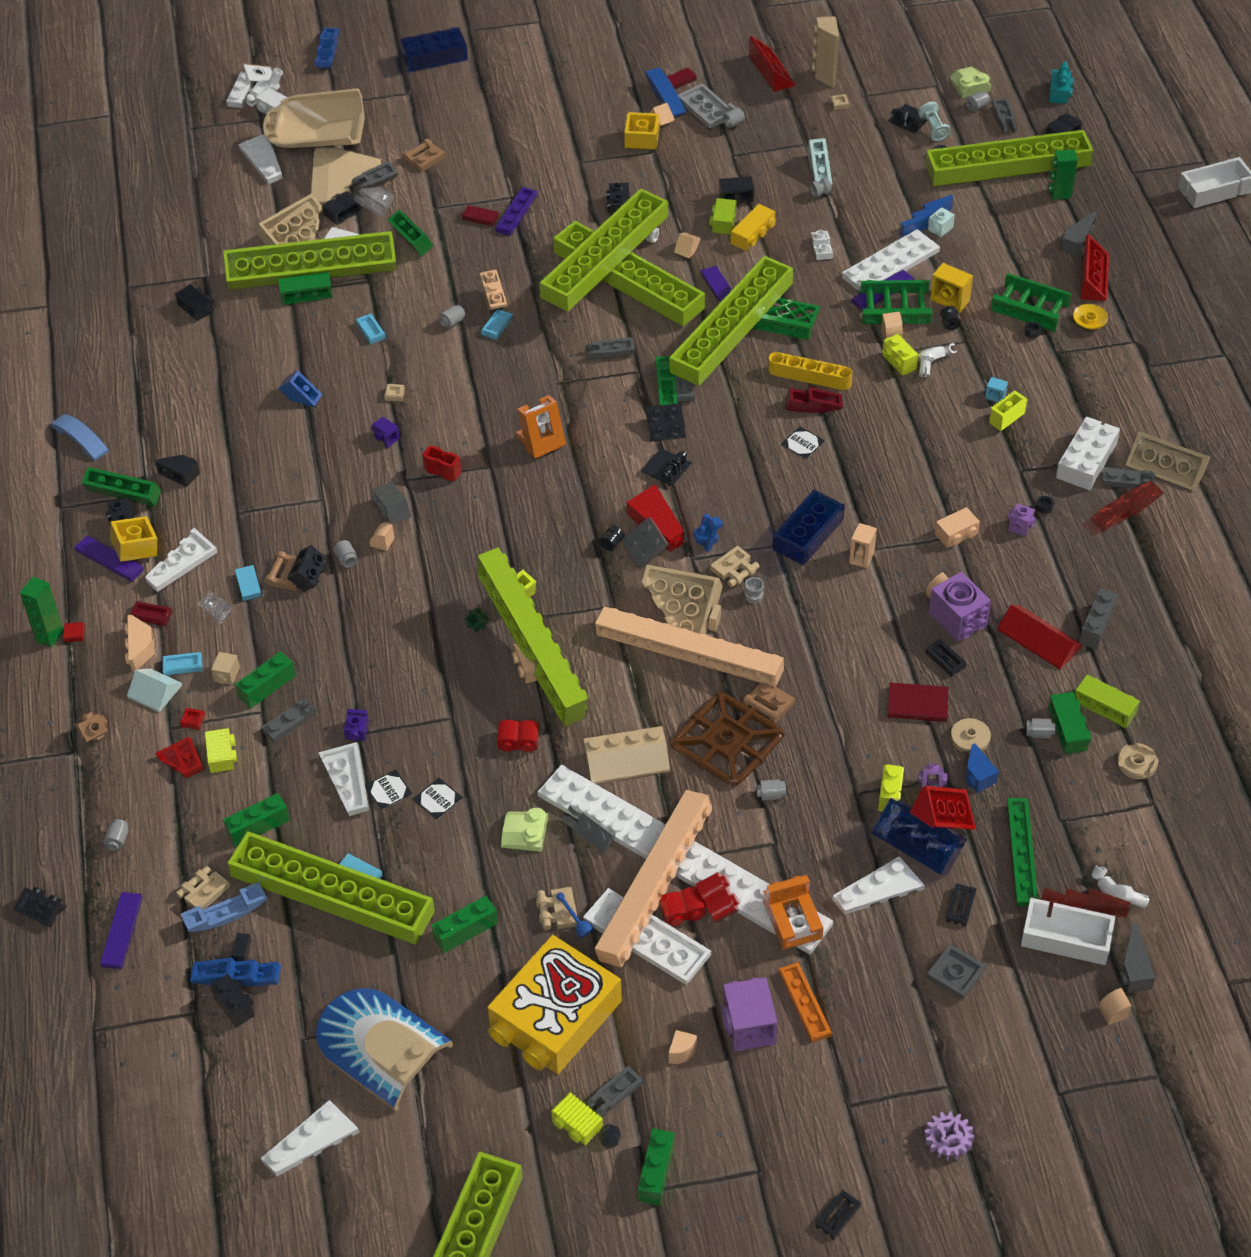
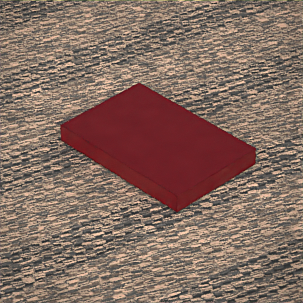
(918, 702)

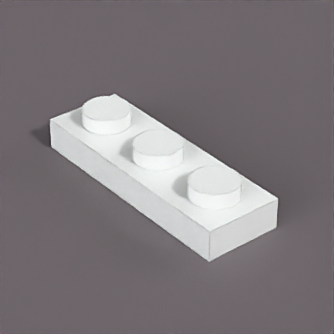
(240, 91)

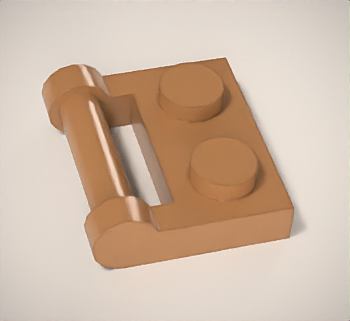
(425, 159)
(283, 582)
(773, 698)

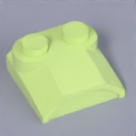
(970, 81)
(525, 830)

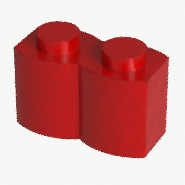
(441, 463)
(518, 735)
(718, 897)
(682, 906)

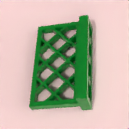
(781, 325)

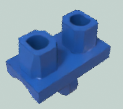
(707, 532)

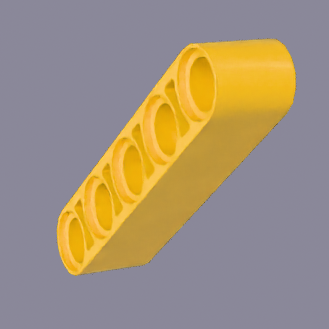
(810, 371)

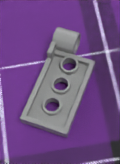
(710, 107)

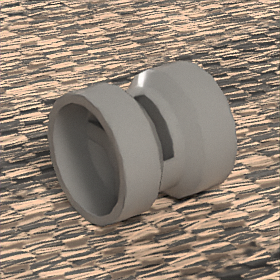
(821, 187)
(754, 590)

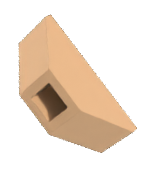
(492, 290)
(139, 642)

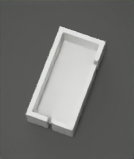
(1215, 182)
(1087, 453)
(1068, 932)

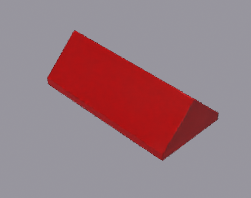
(769, 65)
(1094, 271)
(1038, 636)
(944, 808)

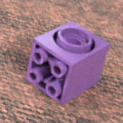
(959, 606)
(749, 1014)

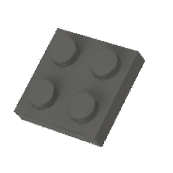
(645, 542)
(956, 971)

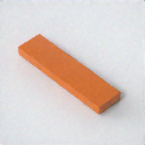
(805, 1002)

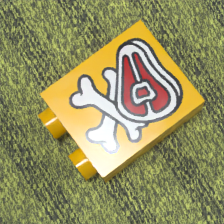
(553, 1005)

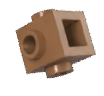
(85, 730)

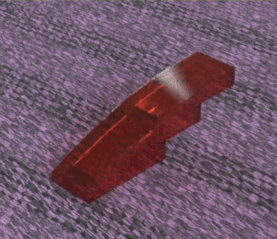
(1126, 505)
(1094, 901)

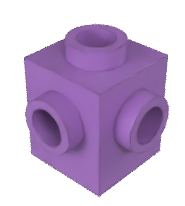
(1021, 519)
(932, 769)

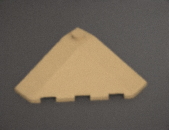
(335, 170)
(292, 224)
(683, 596)

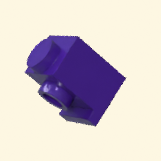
(385, 431)
(356, 725)

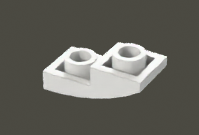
(821, 245)

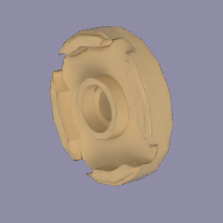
(963, 740)
(1145, 759)

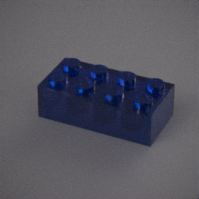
(433, 49)
(808, 527)
(928, 845)

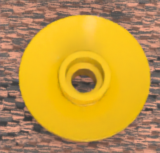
(1090, 316)

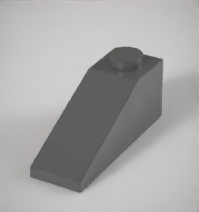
(1074, 238)
(1137, 969)

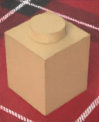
(225, 668)

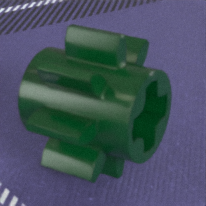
(477, 624)

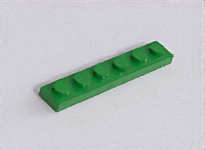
(1022, 850)

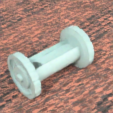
(939, 130)

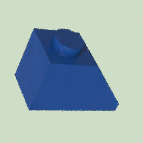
(300, 390)
(980, 770)

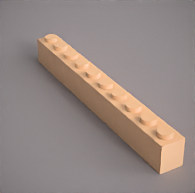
(690, 646)
(653, 879)

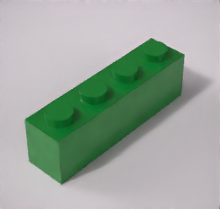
(121, 486)
(42, 611)

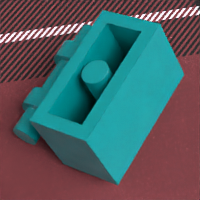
(1060, 84)

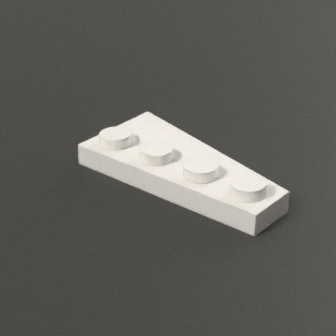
(262, 157)
(184, 558)
(347, 775)
(880, 885)
(316, 1133)

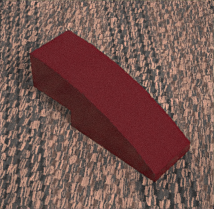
(812, 400)

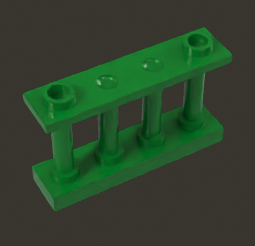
(1026, 312)
(908, 315)

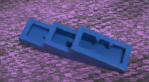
(327, 47)
(665, 91)
(921, 218)
(246, 972)

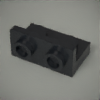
(38, 906)

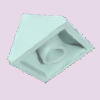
(152, 688)

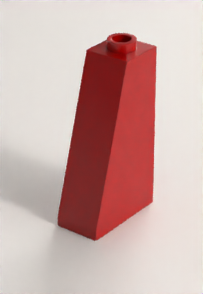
(653, 505)

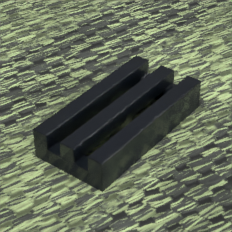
(942, 658)
(958, 919)
(827, 1229)

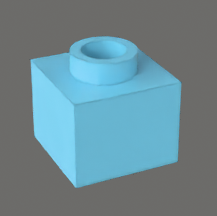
(996, 389)

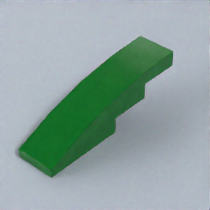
(665, 381)

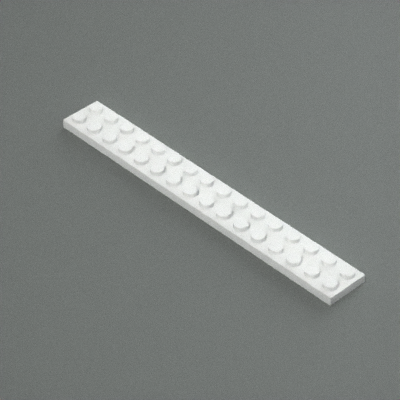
(640, 832)

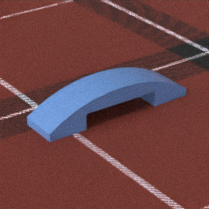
(81, 435)
(225, 911)

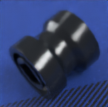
(950, 318)
(611, 538)

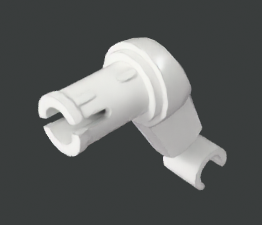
(261, 86)
(931, 354)
(1120, 891)

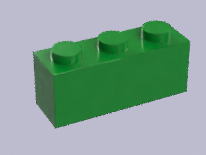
(1062, 174)
(410, 232)
(305, 288)
(265, 679)
(1069, 722)
(256, 819)
(464, 924)
(656, 1167)

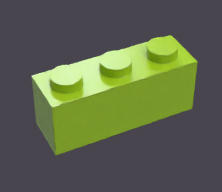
(1107, 701)

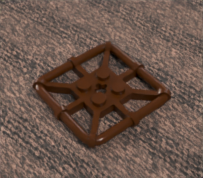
(729, 749)

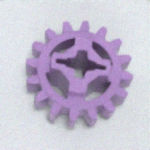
(956, 1143)

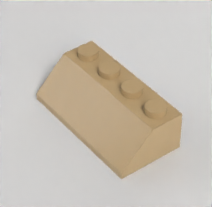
(826, 50)
(1167, 460)
(626, 755)

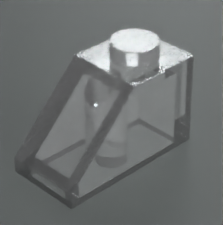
(375, 199)

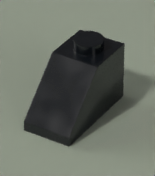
(178, 469)

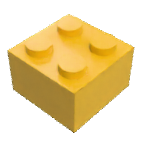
(642, 130)
(951, 287)
(133, 538)

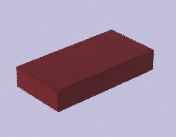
(682, 77)
(480, 215)
(151, 613)

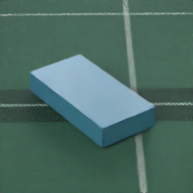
(496, 324)
(370, 329)
(248, 583)
(182, 663)
(361, 866)

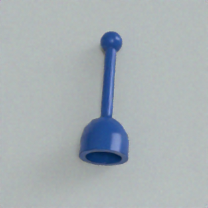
(582, 928)

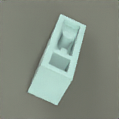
(819, 159)

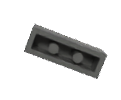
(390, 503)
(1098, 618)

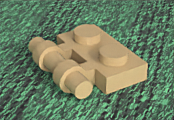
(730, 563)
(205, 893)
(561, 914)

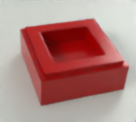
(74, 632)
(192, 718)

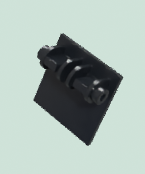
(907, 118)
(665, 422)
(667, 466)

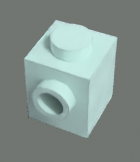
(941, 222)

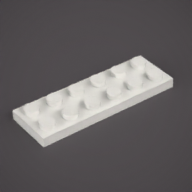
(899, 255)
(657, 943)

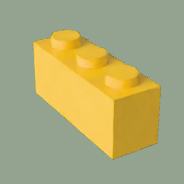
(753, 227)

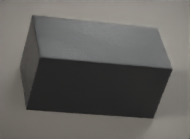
(241, 947)

